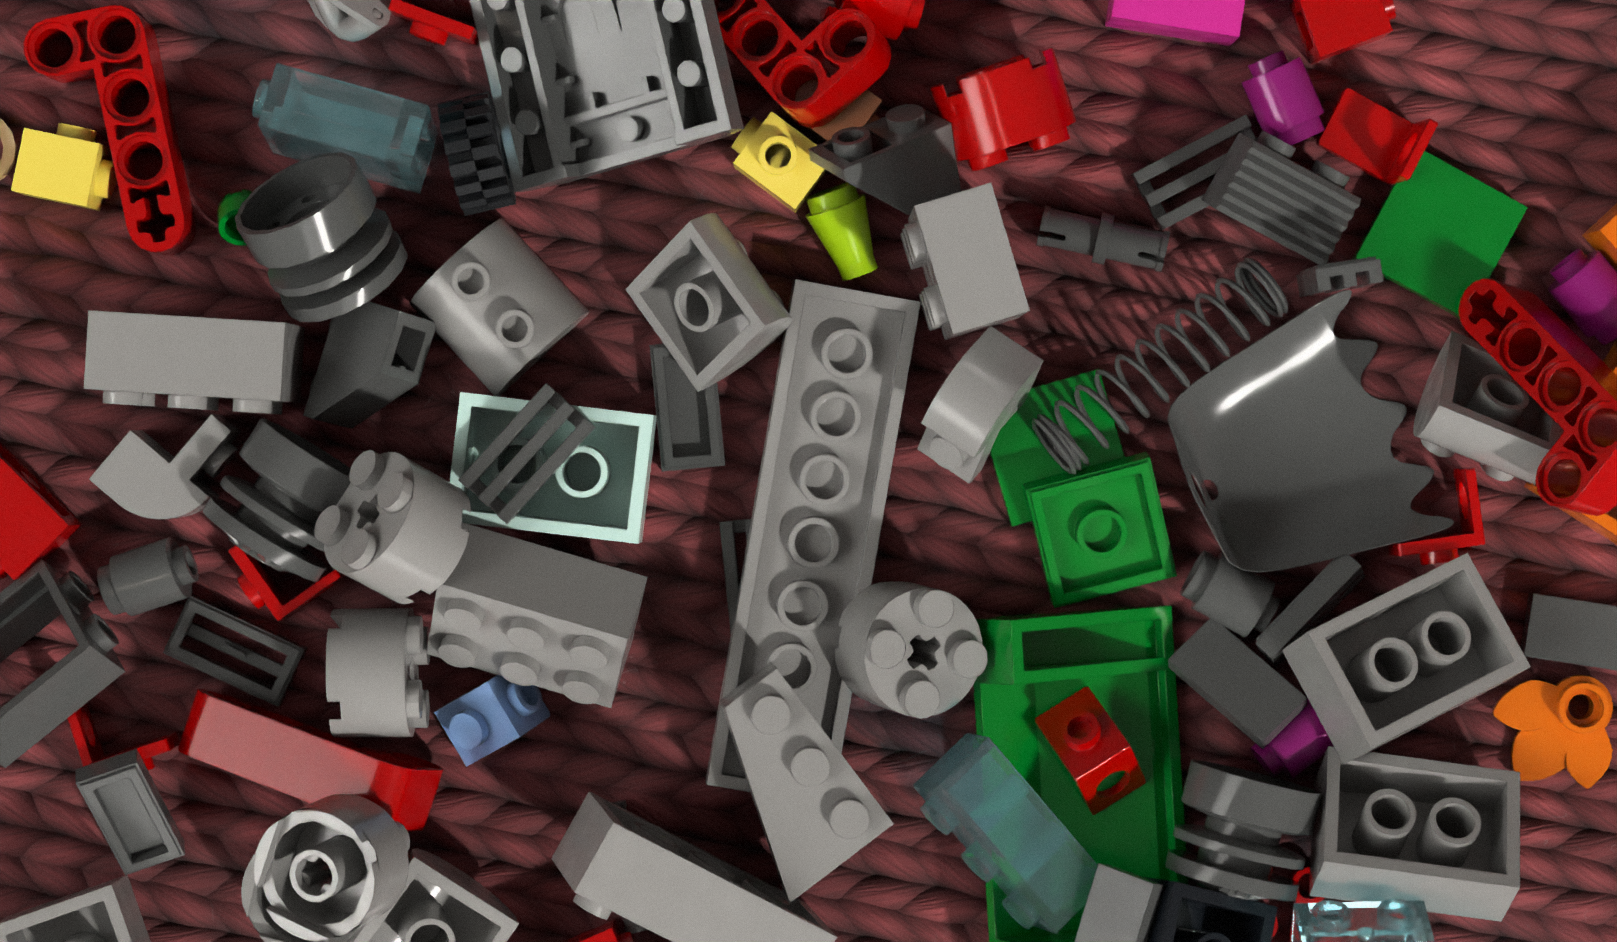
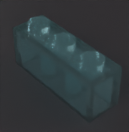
(1007, 833)

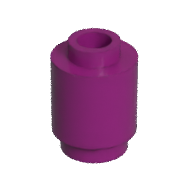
(1284, 98)
(1588, 293)
(1295, 746)

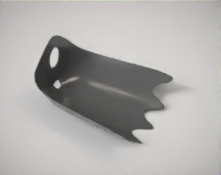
(1298, 449)

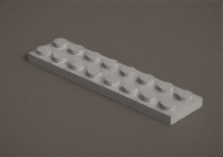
(817, 500)

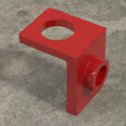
(432, 26)
(1375, 138)
(1445, 546)
(263, 588)
(1091, 748)
(91, 749)

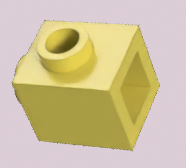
(777, 160)
(64, 167)

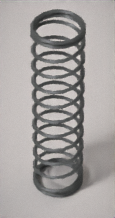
(1059, 440)

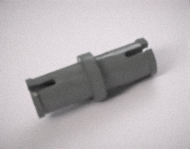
(1103, 238)

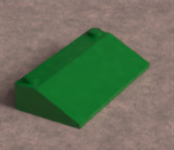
(1125, 664)

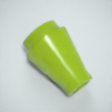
(843, 227)

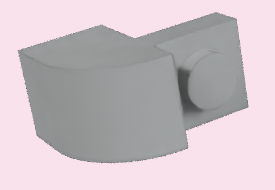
(977, 403)
(161, 486)

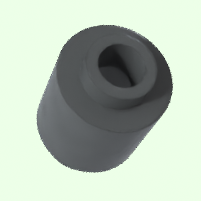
(147, 577)
(1229, 594)

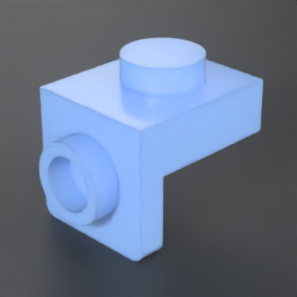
(491, 717)

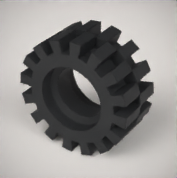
(476, 153)

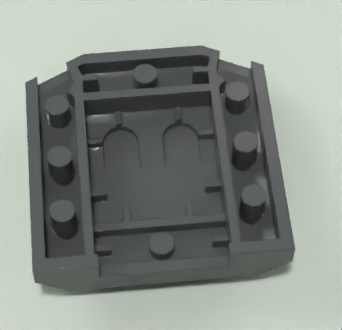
(603, 83)

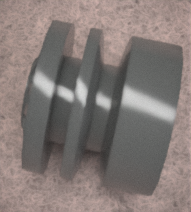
(321, 237)
(283, 503)
(1242, 831)

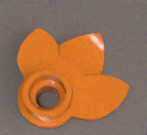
(1551, 736)

